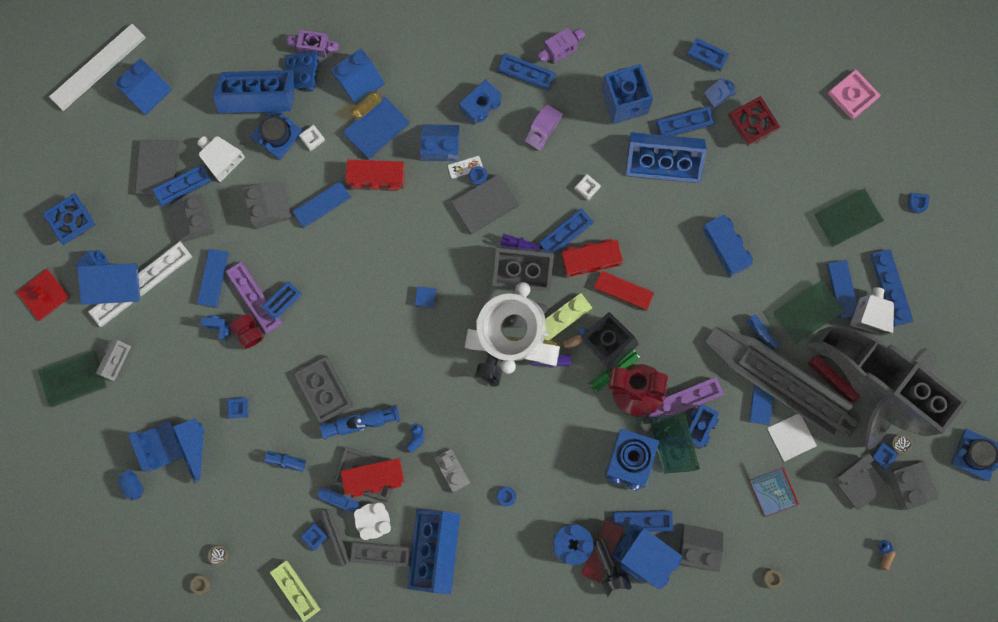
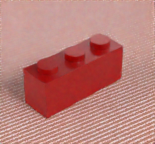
(375, 174)
(591, 258)
(373, 478)

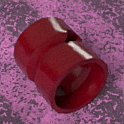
(246, 331)

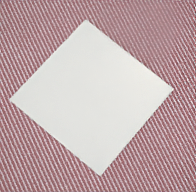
(792, 437)

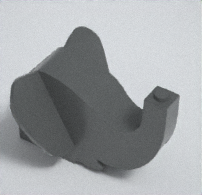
(891, 383)

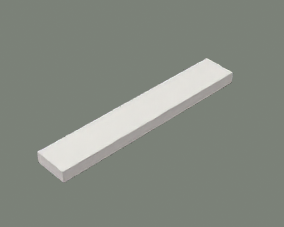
(97, 67)
(148, 278)

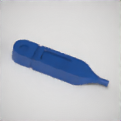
(338, 500)

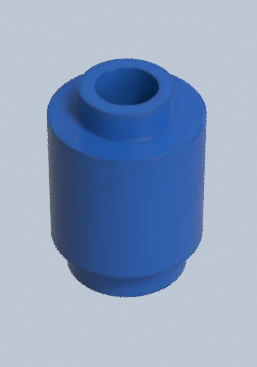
(130, 485)

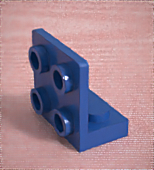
(155, 447)

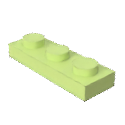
(566, 316)
(295, 591)

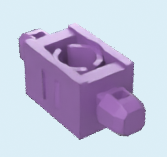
(306, 37)
(561, 45)

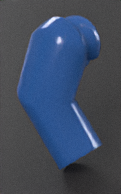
(417, 437)

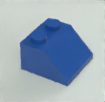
(357, 76)
(142, 86)
(440, 143)

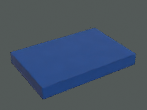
(376, 128)
(109, 283)

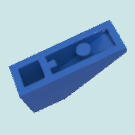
(190, 443)

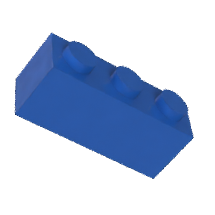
(727, 245)

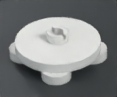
(372, 521)

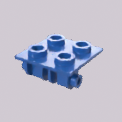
(304, 69)

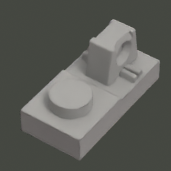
(113, 360)
(452, 470)

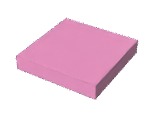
(853, 94)

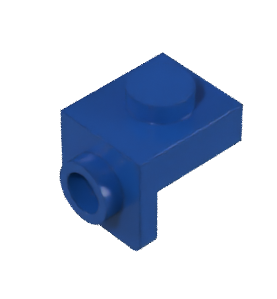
(720, 91)
(92, 258)
(215, 322)

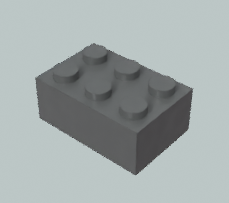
(523, 265)

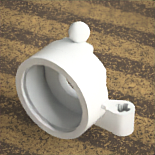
(491, 338)

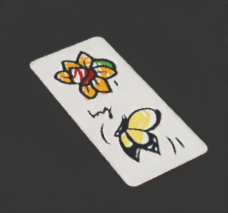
(463, 167)

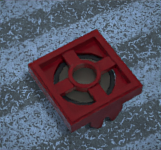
(752, 122)

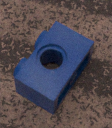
(484, 92)

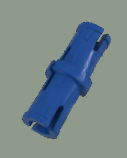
(762, 332)
(285, 461)

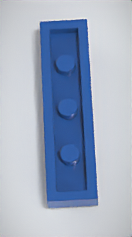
(891, 283)

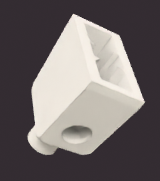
(219, 156)
(874, 313)

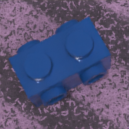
(701, 424)

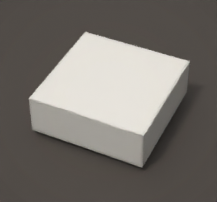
(312, 137)
(587, 187)

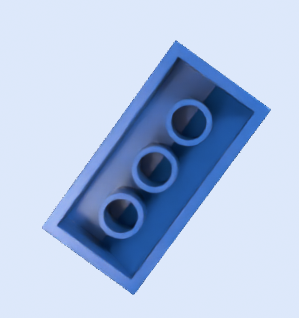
(254, 91)
(665, 157)
(433, 551)

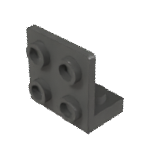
(860, 482)

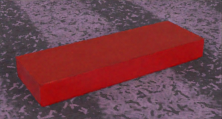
(624, 290)

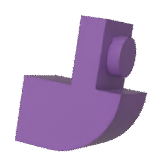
(543, 126)

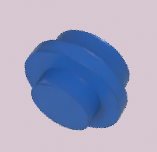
(478, 175)

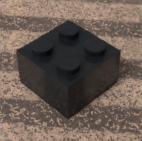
(609, 341)

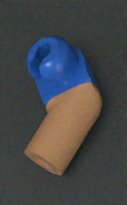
(575, 341)
(888, 554)

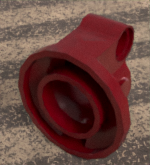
(641, 401)

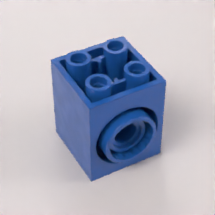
(626, 93)
(623, 470)
(646, 557)

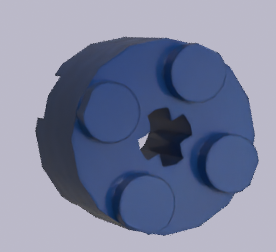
(584, 545)

